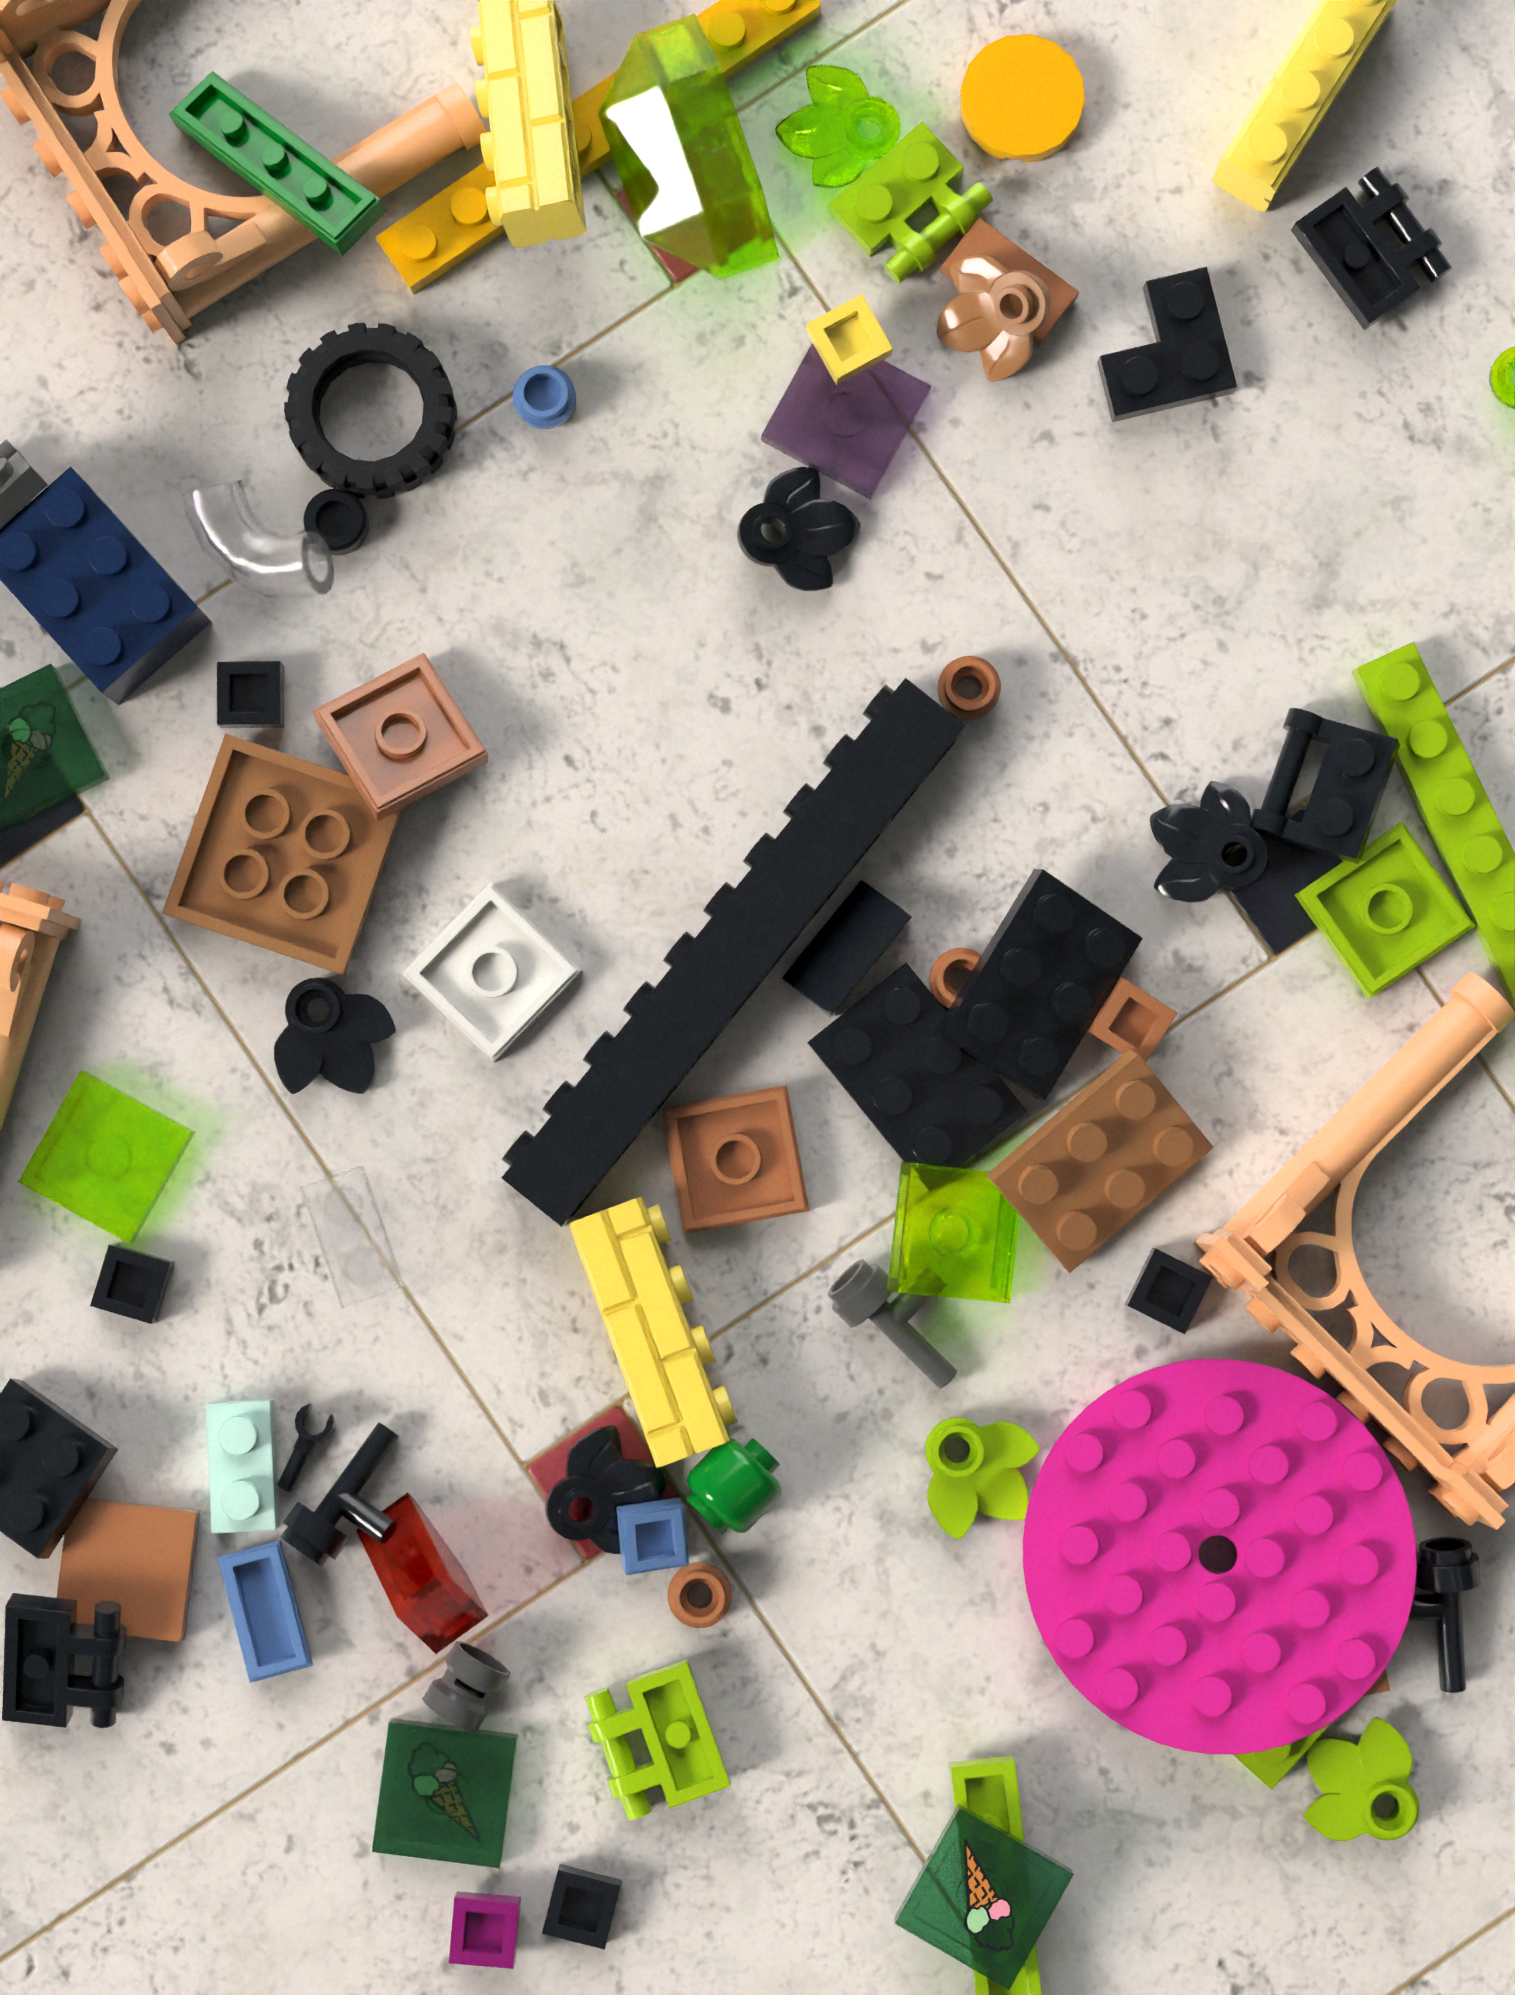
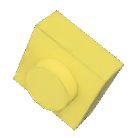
(849, 339)

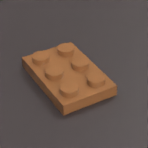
(1100, 1160)

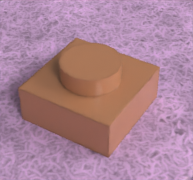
(1132, 1020)

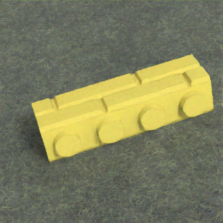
(1298, 98)
(530, 121)
(651, 1331)

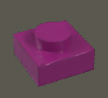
(484, 1930)

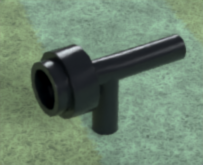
(315, 1531)
(1447, 1569)

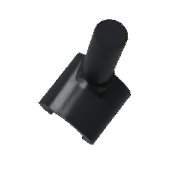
(303, 1447)

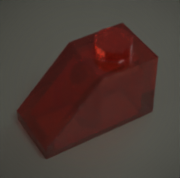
(424, 1577)

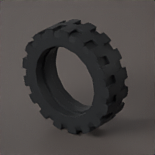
(350, 350)

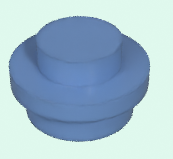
(544, 397)

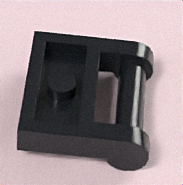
(1344, 791)

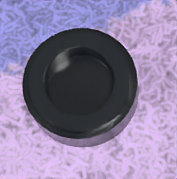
(338, 520)

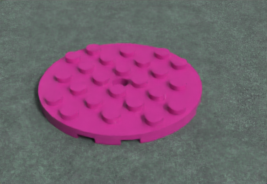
(1239, 1652)

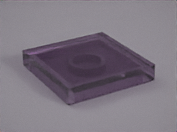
(846, 427)

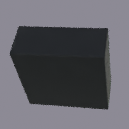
(250, 694)
(132, 1283)
(1168, 1290)
(581, 1906)

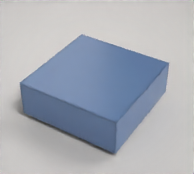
(652, 1536)

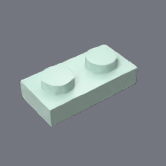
(242, 1466)

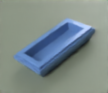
(265, 1611)

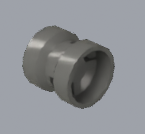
(466, 1686)

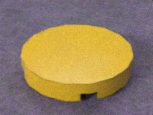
(1022, 98)

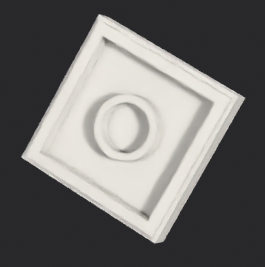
(492, 972)

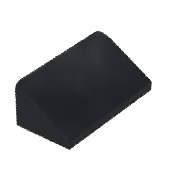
(846, 948)

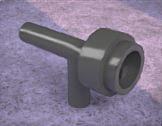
(863, 1295)

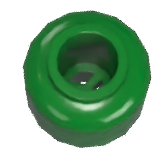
(734, 1485)

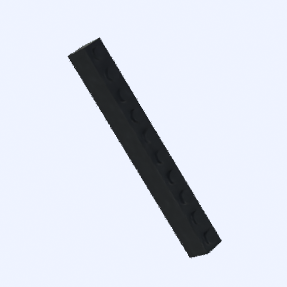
(733, 951)

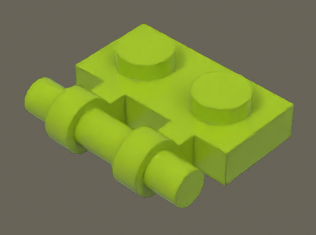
(899, 189)
(676, 1734)

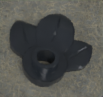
(807, 530)
(1198, 845)
(333, 1047)
(606, 1481)

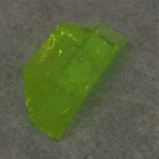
(686, 153)

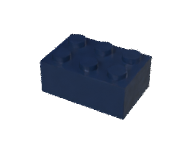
(95, 587)

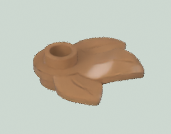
(985, 318)

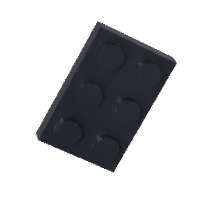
(1039, 984)
(910, 1080)

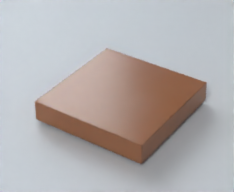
(400, 736)
(735, 1159)
(134, 1558)

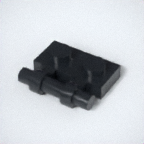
(1357, 257)
(41, 1661)

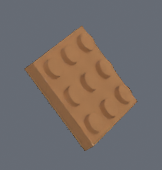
(282, 856)

